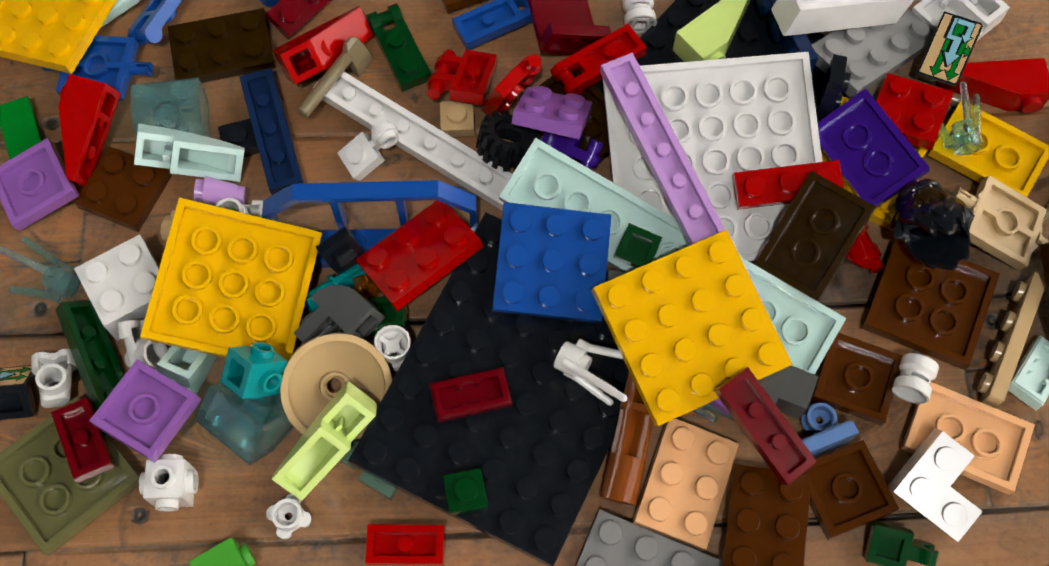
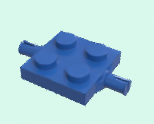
(109, 61)

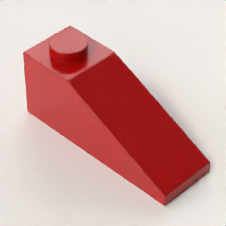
(1007, 83)
(85, 120)

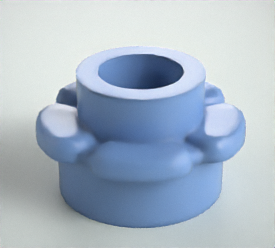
(822, 411)

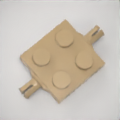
(1004, 222)

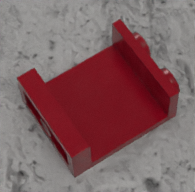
(564, 25)

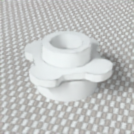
(278, 512)

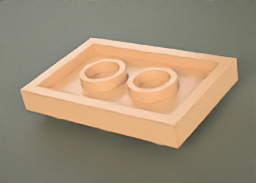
(986, 432)
(686, 484)

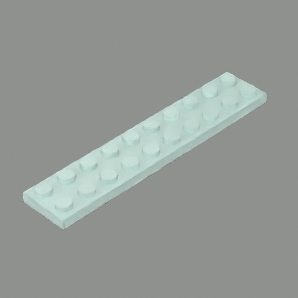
(557, 181)

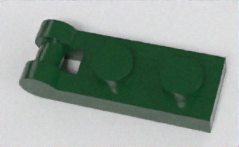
(399, 48)

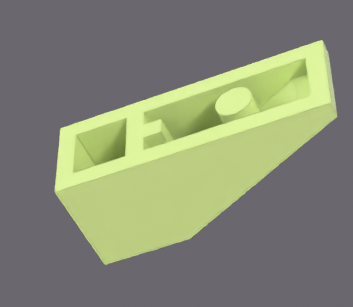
(711, 32)

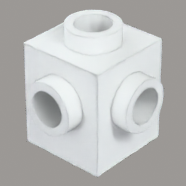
(179, 488)

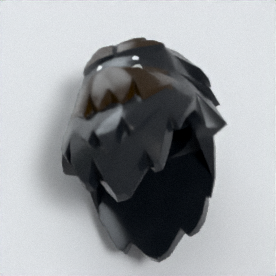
(932, 224)

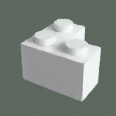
(927, 481)

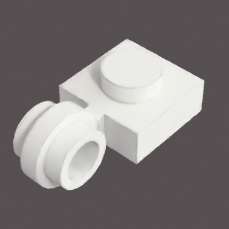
(363, 153)

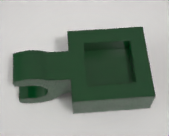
(895, 545)

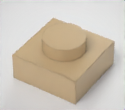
(457, 118)

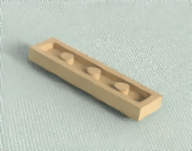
(1016, 328)

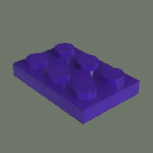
(870, 149)

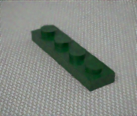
(90, 349)

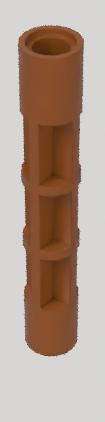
(629, 449)

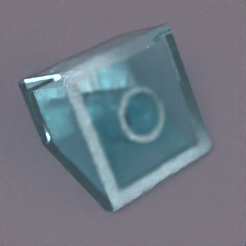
(171, 105)
(244, 425)

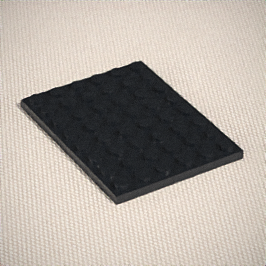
(531, 455)

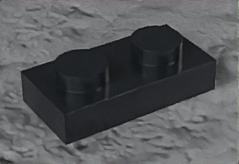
(834, 82)

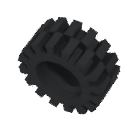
(501, 152)

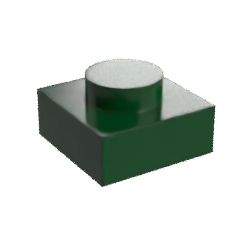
(637, 246)
(465, 492)

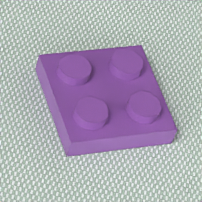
(552, 112)
(34, 184)
(145, 410)

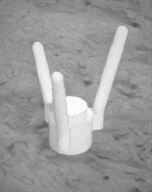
(575, 363)

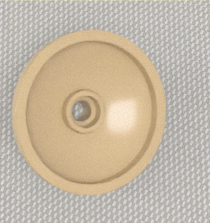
(329, 357)

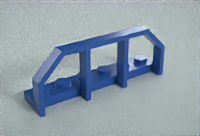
(368, 191)

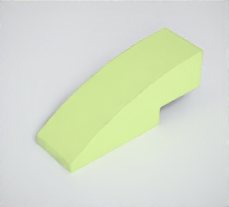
(325, 441)

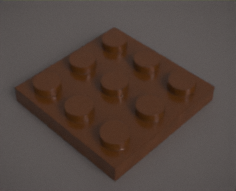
(931, 308)

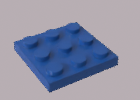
(551, 262)

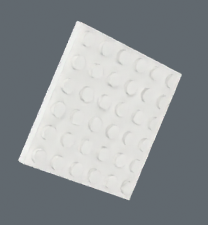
(728, 121)

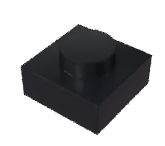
(240, 134)
(340, 250)

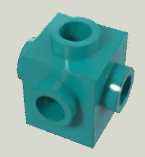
(253, 370)

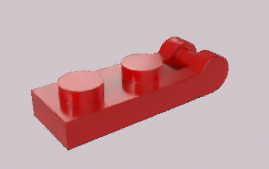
(589, 59)

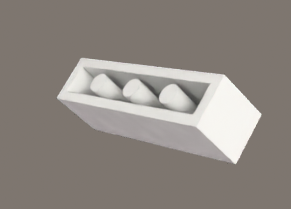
(816, 16)

